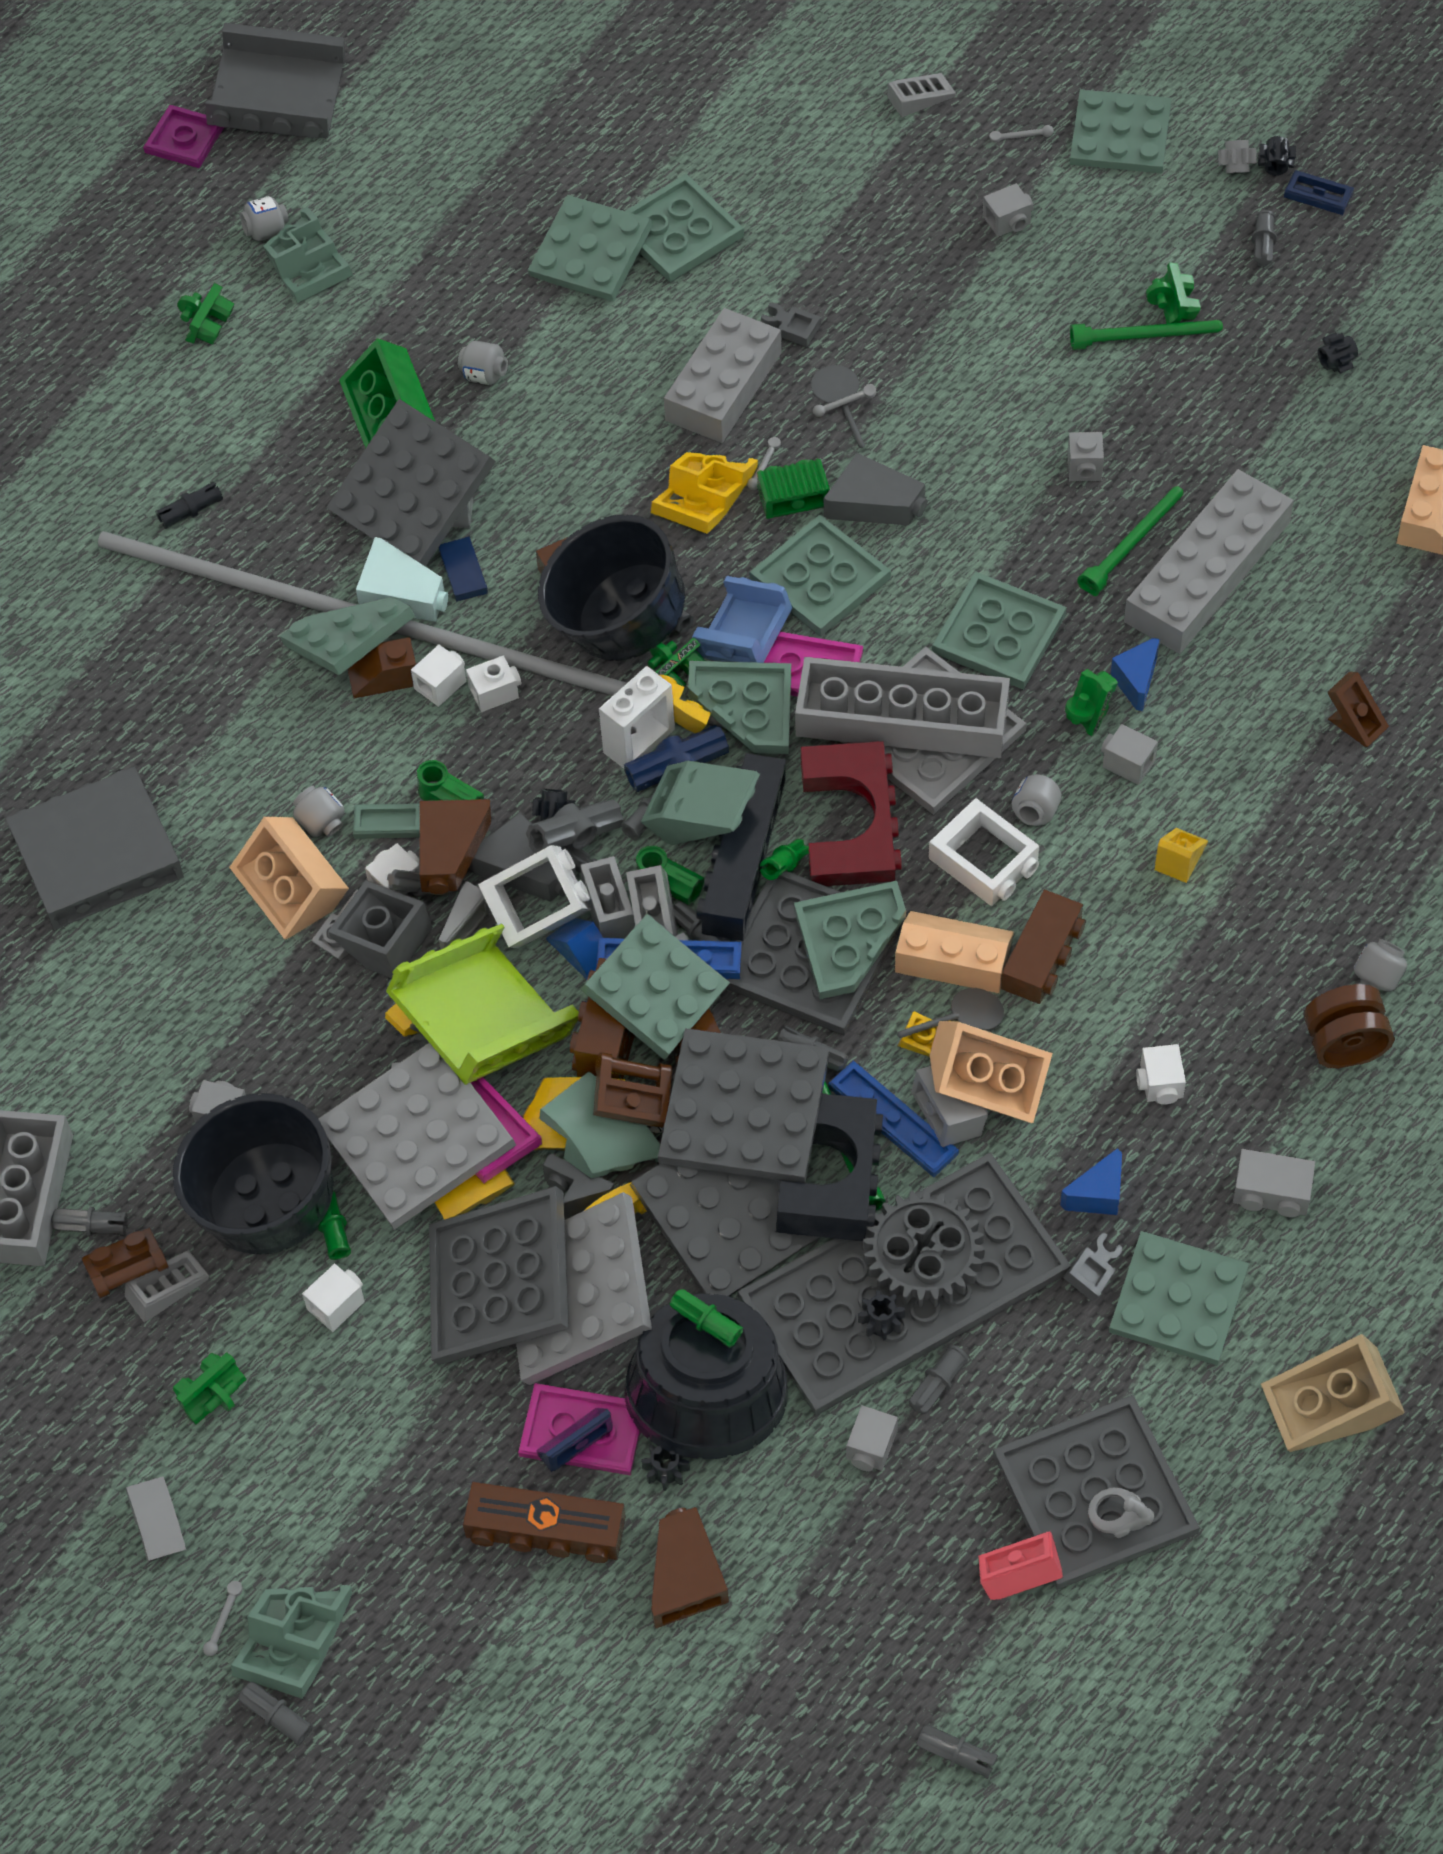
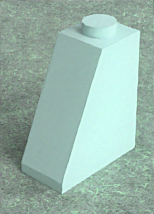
(399, 576)

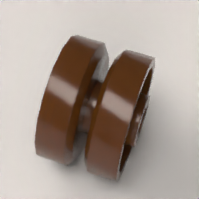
(1348, 1026)

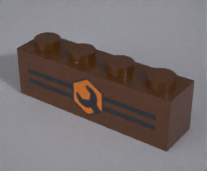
(544, 1521)

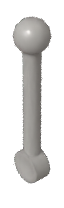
(996, 136)
(869, 391)
(773, 443)
(234, 1590)

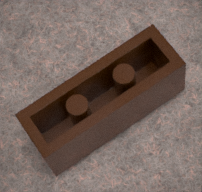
(1043, 947)

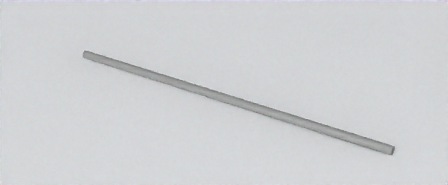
(326, 603)

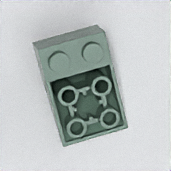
(698, 801)

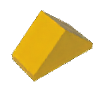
(1179, 854)

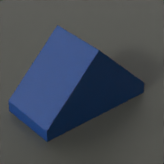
(1135, 671)
(578, 944)
(1097, 1188)

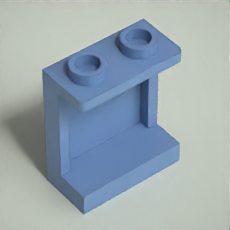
(745, 622)

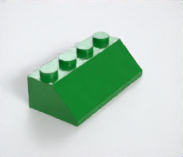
(377, 383)

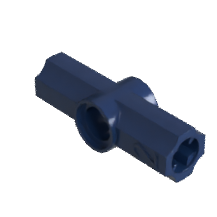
(698, 748)

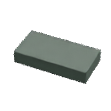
(386, 821)

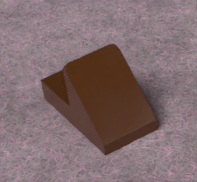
(1356, 710)

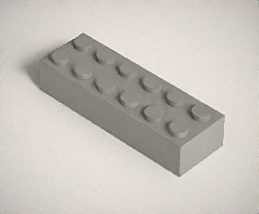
(1208, 561)
(902, 707)

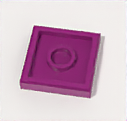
(182, 137)

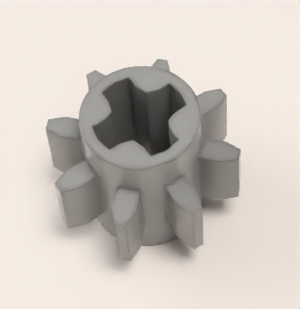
(1237, 156)

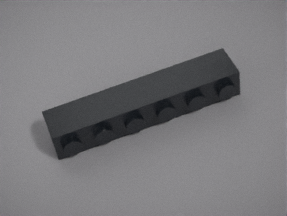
(738, 857)

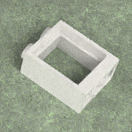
(646, 712)
(960, 829)
(504, 912)

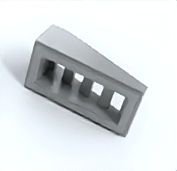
(915, 102)
(465, 915)
(157, 1302)

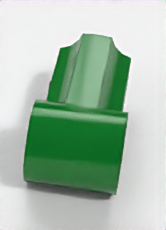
(447, 785)
(683, 883)

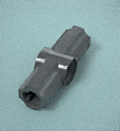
(575, 825)

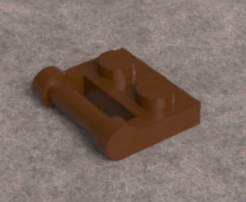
(632, 1100)
(124, 1261)

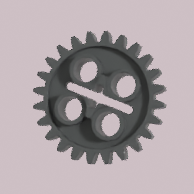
(951, 1263)

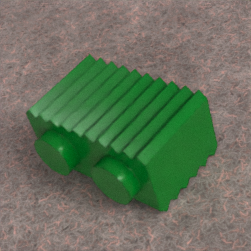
(792, 488)

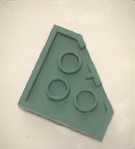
(346, 634)
(746, 700)
(848, 933)

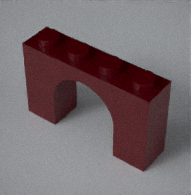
(864, 771)

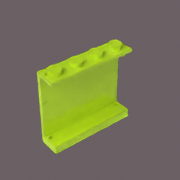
(477, 1006)

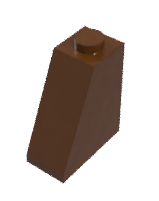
(450, 840)
(685, 1570)

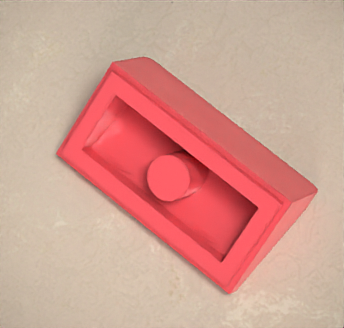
(1020, 1566)

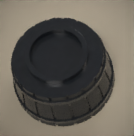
(613, 587)
(256, 1173)
(701, 1394)

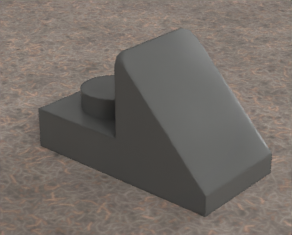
(580, 1188)

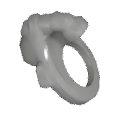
(1134, 1518)

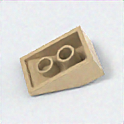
(1333, 1395)

